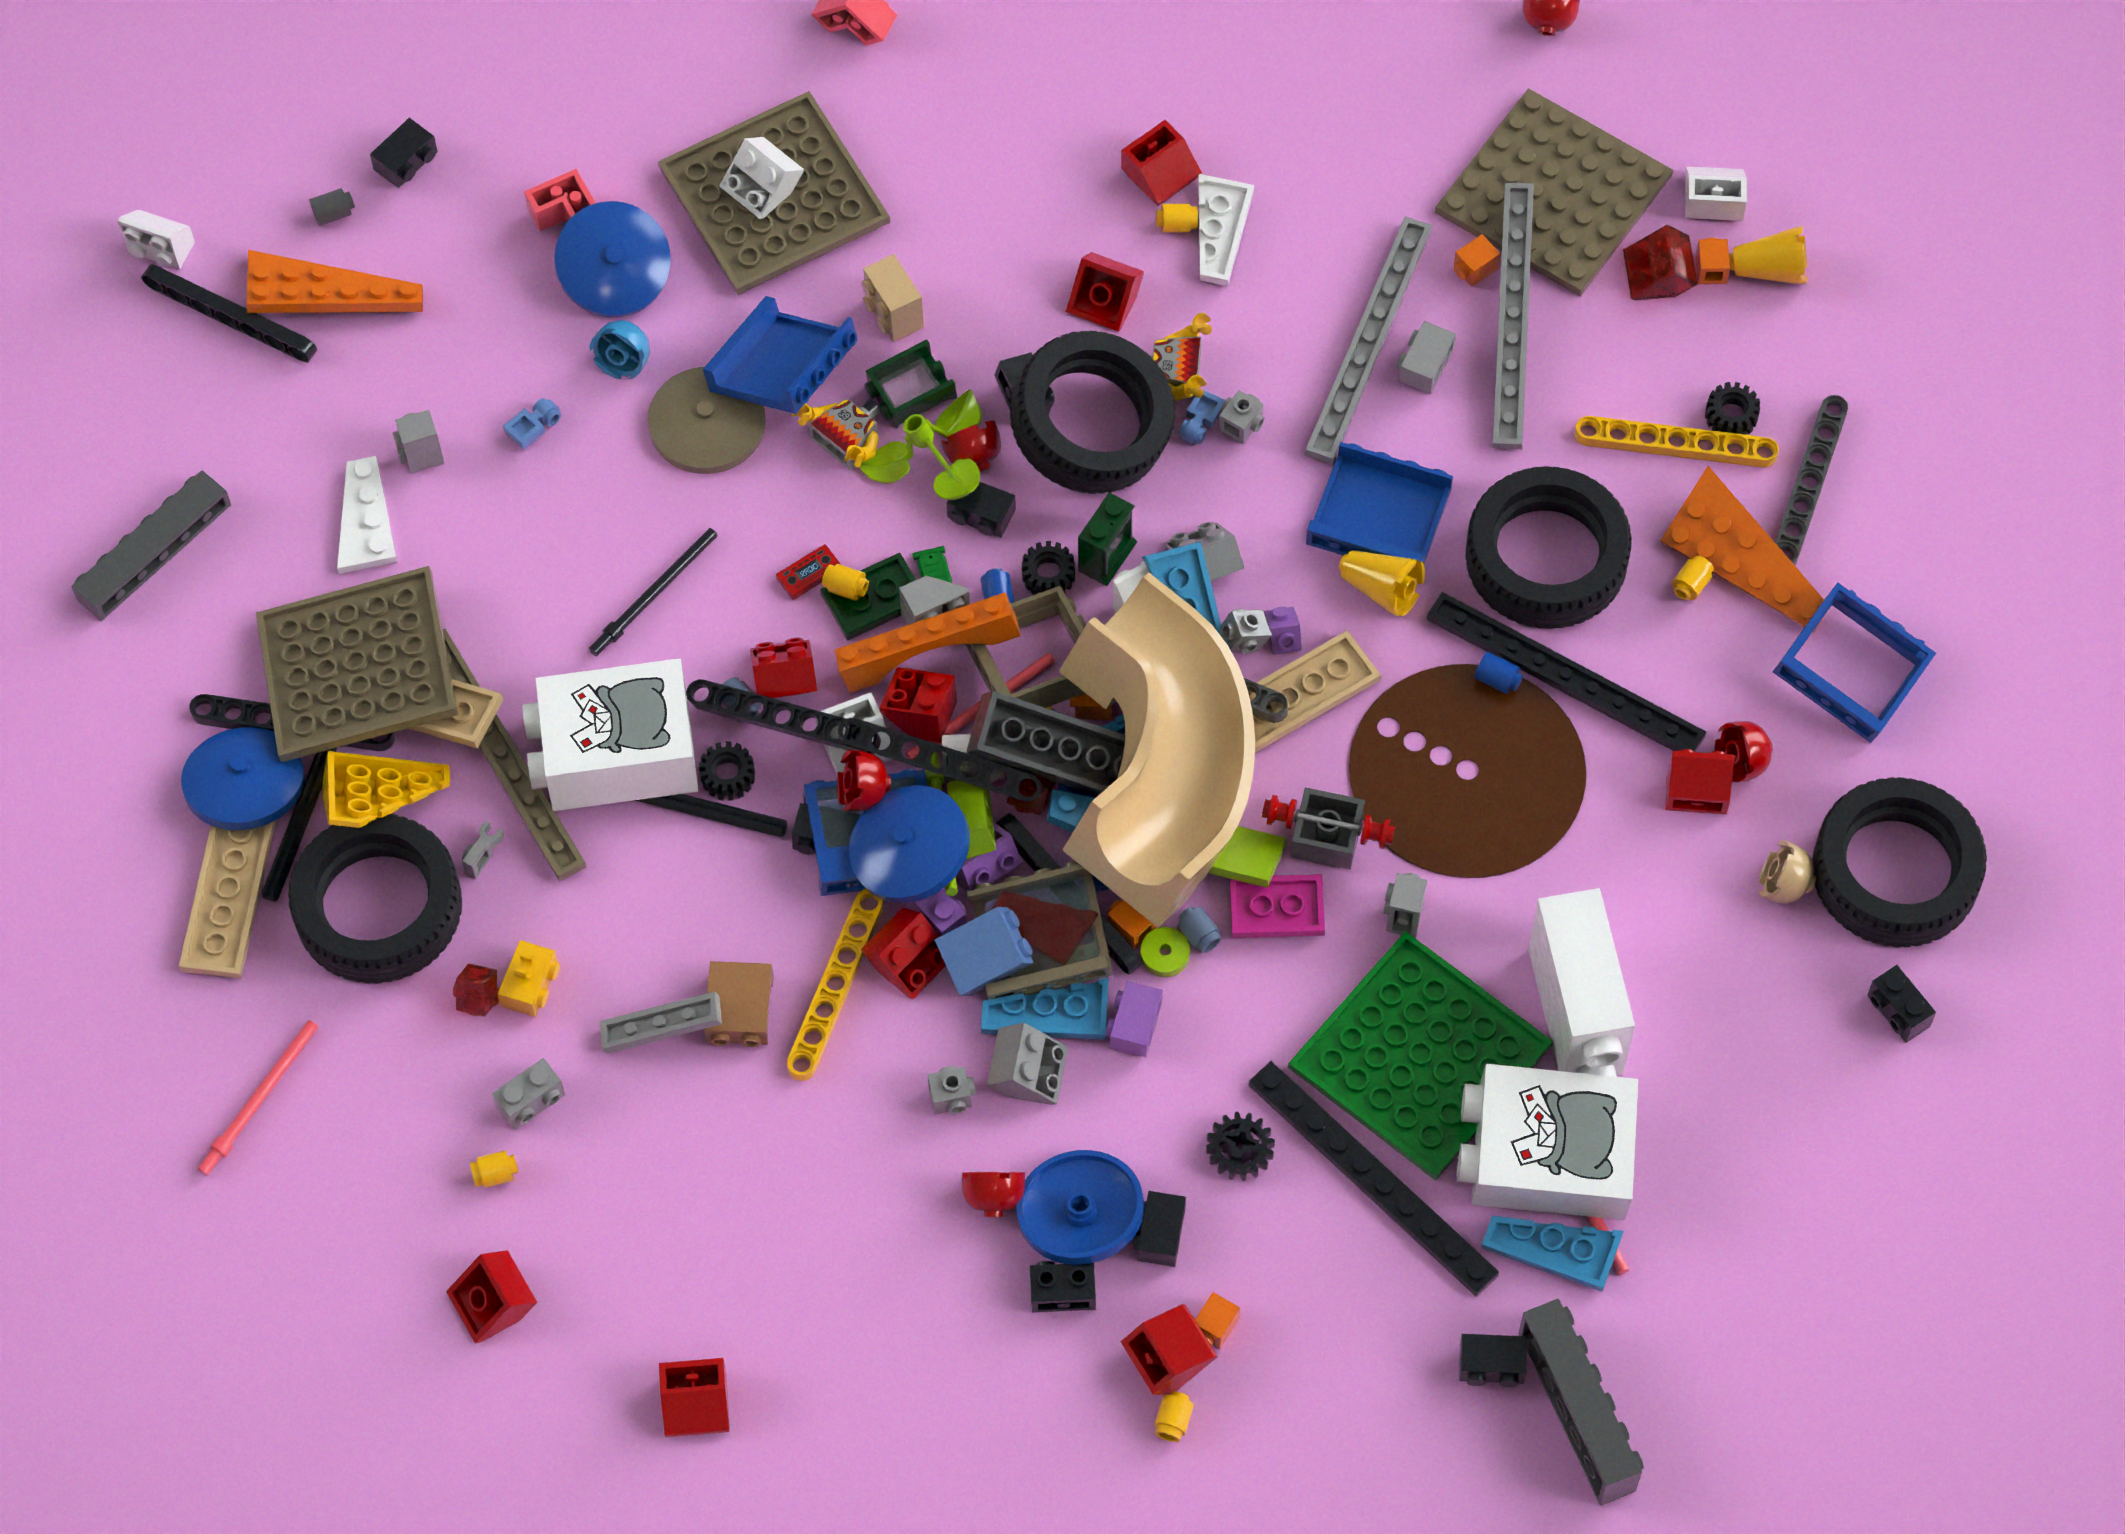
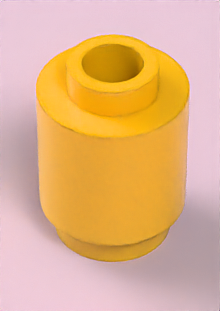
(1177, 218)
(1692, 578)
(845, 581)
(494, 1169)
(1173, 1416)

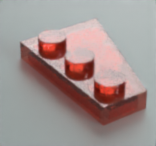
(1049, 926)

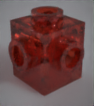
(1028, 788)
(476, 990)

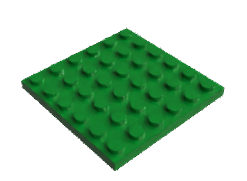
(1408, 1046)

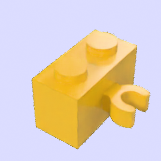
(528, 978)

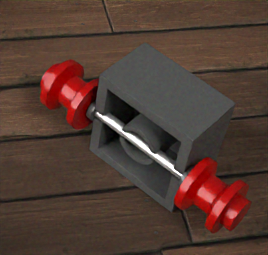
(1327, 826)

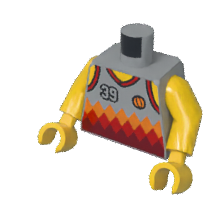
(1180, 358)
(843, 430)

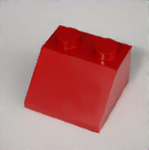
(1104, 291)
(491, 1295)

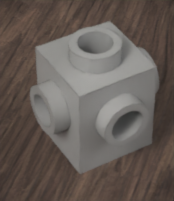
(1241, 416)
(1245, 630)
(951, 1090)

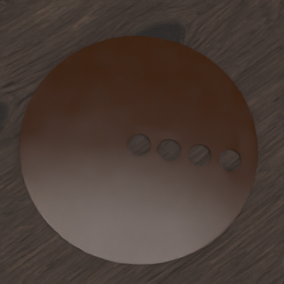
(1480, 826)

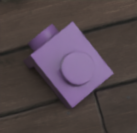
(1284, 629)

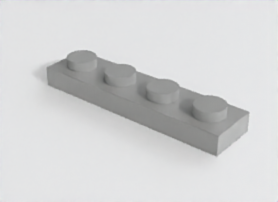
(660, 1022)

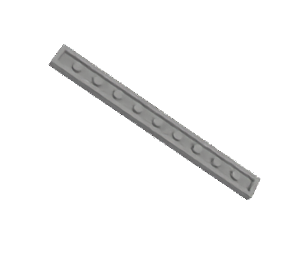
(1513, 316)
(1368, 340)

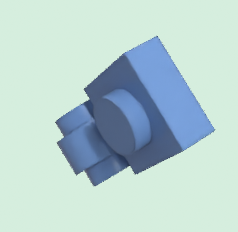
(1201, 411)
(528, 427)

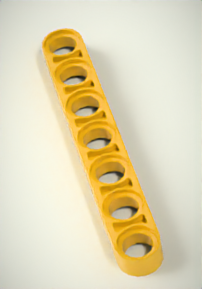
(1690, 436)
(834, 998)

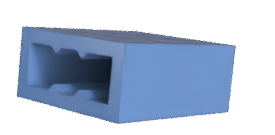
(984, 950)

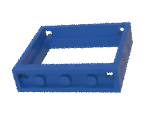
(1830, 697)

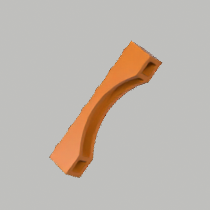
(981, 622)

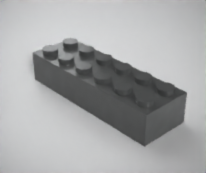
(1046, 743)
(1581, 1402)

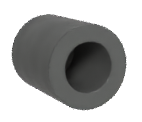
(331, 206)

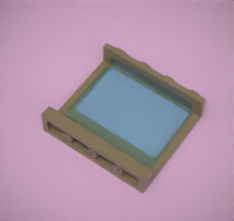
(1067, 886)

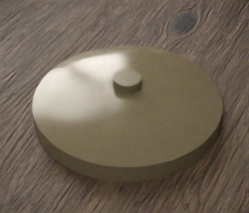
(703, 428)

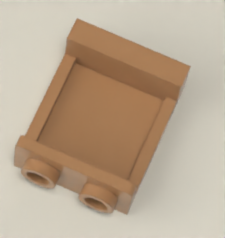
(743, 1002)

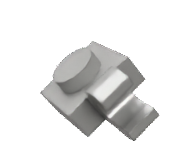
(479, 854)

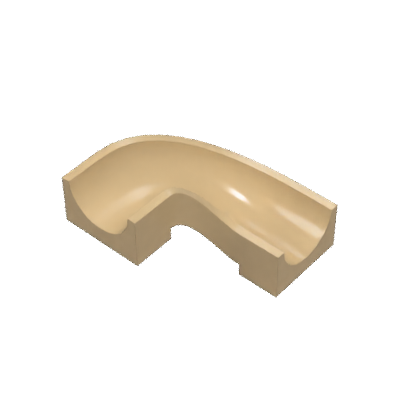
(1183, 753)

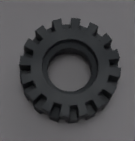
(1736, 396)
(1048, 554)
(731, 786)

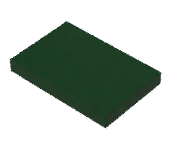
(878, 604)

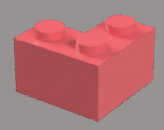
(864, 18)
(557, 199)

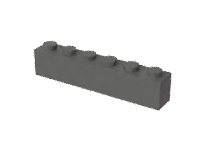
(151, 545)

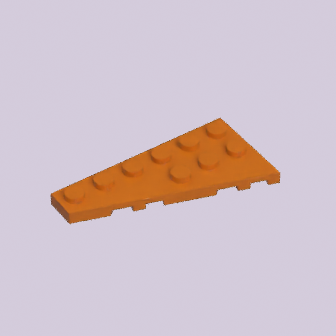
(302, 286)
(1740, 550)

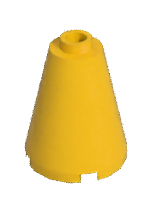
(1773, 257)
(1384, 579)

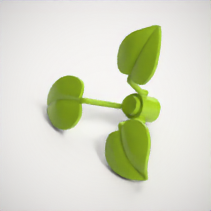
(958, 479)

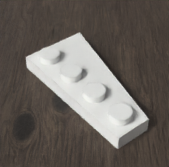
(1221, 224)
(365, 523)

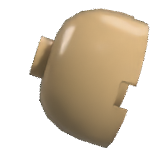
(1787, 874)

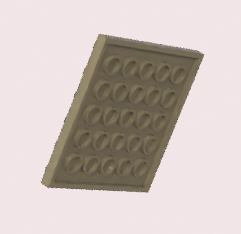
(1584, 194)
(822, 213)
(356, 664)

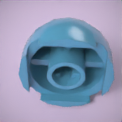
(620, 349)

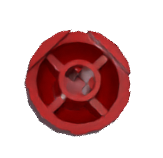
(1550, 15)
(974, 443)
(1749, 746)
(862, 781)
(993, 1191)

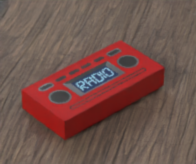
(806, 572)

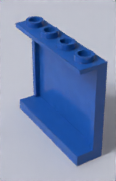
(778, 358)
(1379, 505)

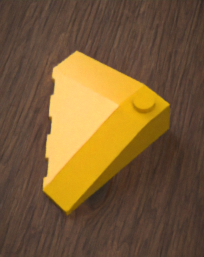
(372, 786)

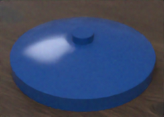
(612, 259)
(240, 781)
(909, 844)
(1080, 1207)

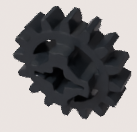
(1251, 1150)

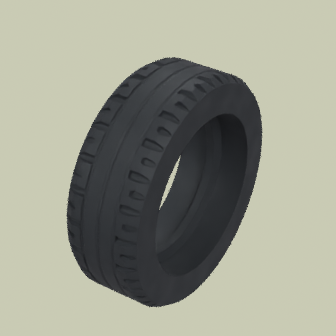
(1119, 363)
(1560, 492)
(1914, 804)
(387, 957)

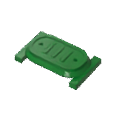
(933, 563)

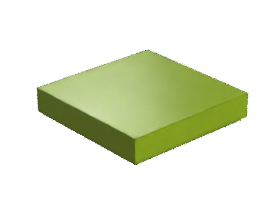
(1250, 857)

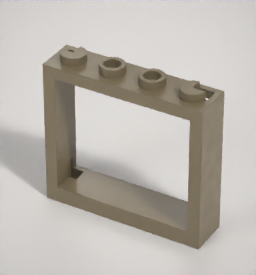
(1030, 611)

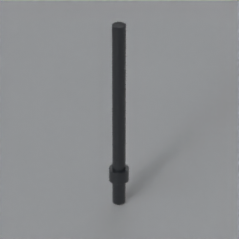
(614, 630)

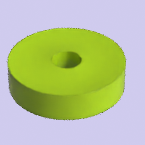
(1169, 964)

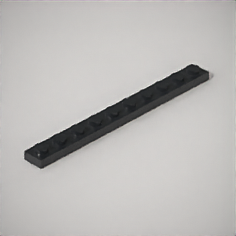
(1565, 674)
(1374, 1179)

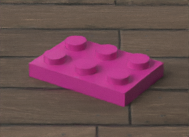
(1285, 909)

